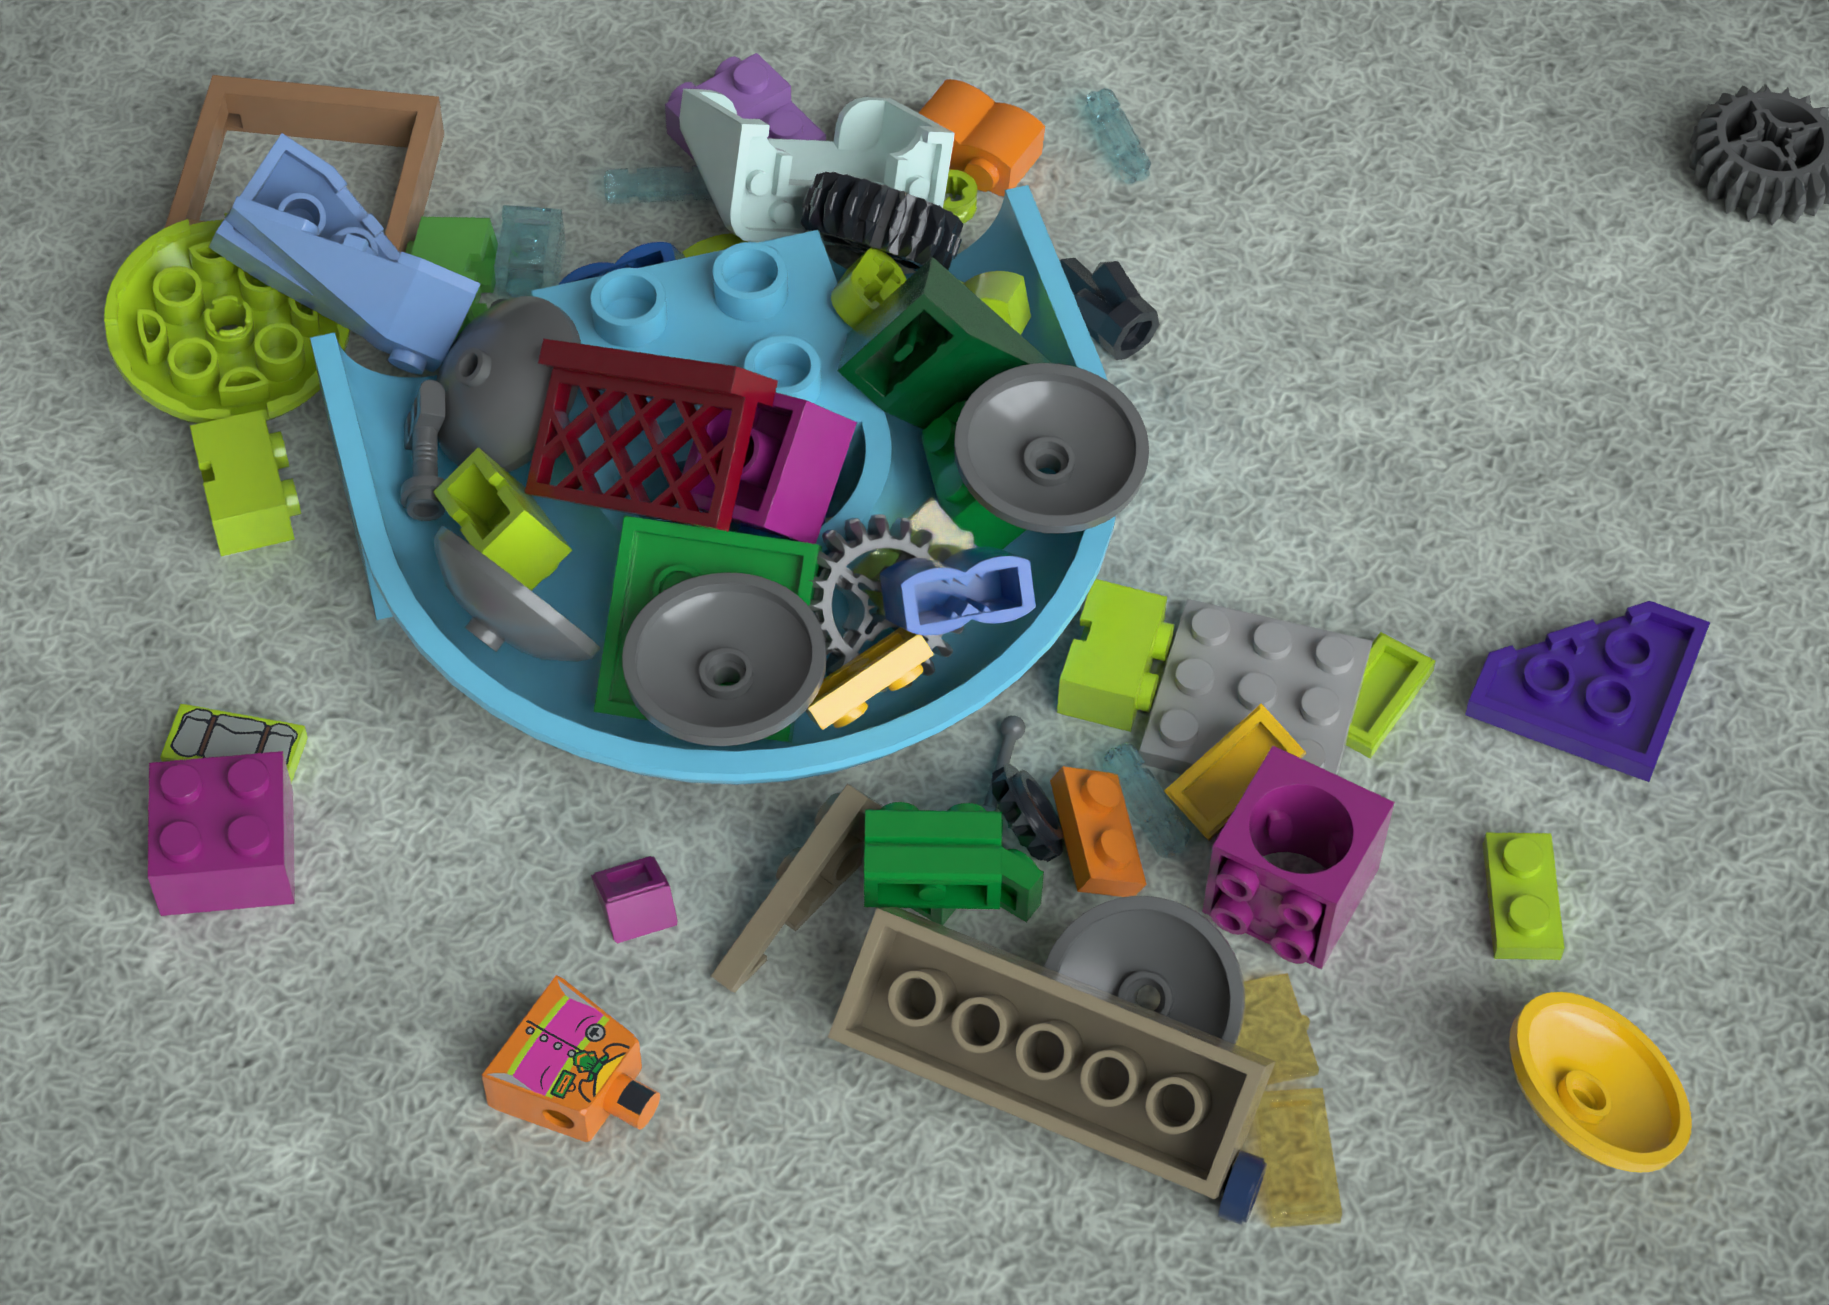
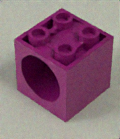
(1305, 813)

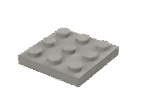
(1236, 660)

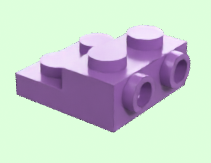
(756, 94)

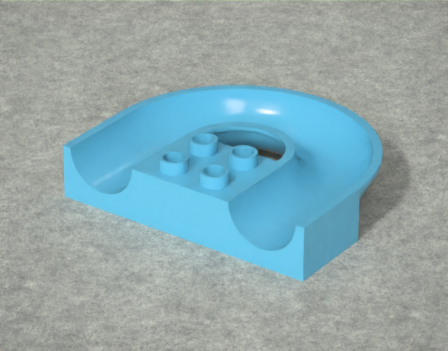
(753, 310)

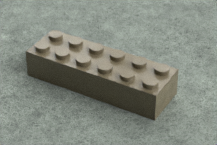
(1051, 1050)

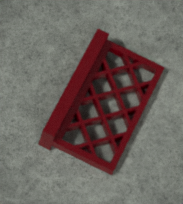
(665, 382)

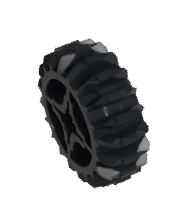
(872, 215)

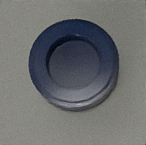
(1242, 1188)

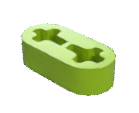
(866, 286)

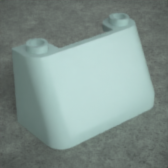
(764, 180)

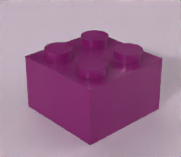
(786, 469)
(221, 833)

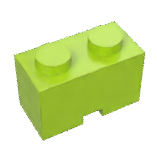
(243, 482)
(502, 519)
(1111, 663)

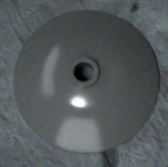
(496, 383)
(1058, 422)
(505, 607)
(719, 633)
(1162, 946)

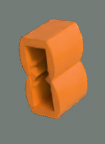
(991, 139)

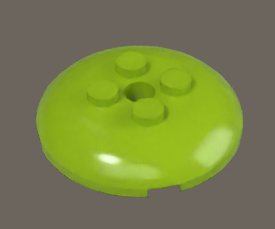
(166, 338)

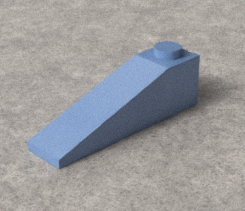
(308, 188)
(394, 304)

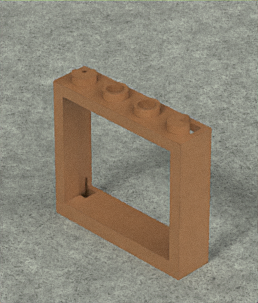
(322, 114)

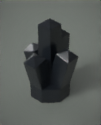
(1111, 307)

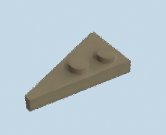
(804, 882)

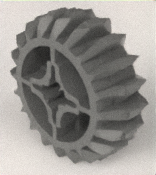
(1762, 166)
(833, 571)

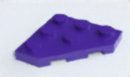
(1596, 686)

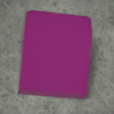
(635, 899)

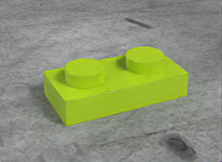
(1523, 896)

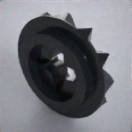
(1028, 812)

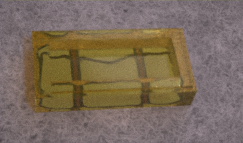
(1299, 1158)

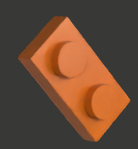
(1097, 832)

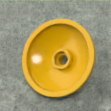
(1599, 1083)

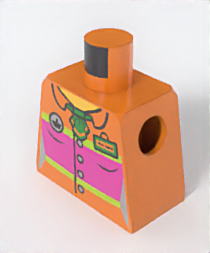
(570, 1068)

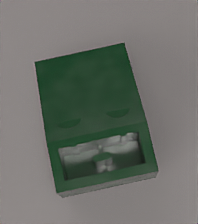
(930, 347)

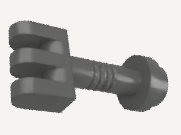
(421, 437)

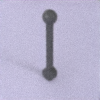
(1012, 730)

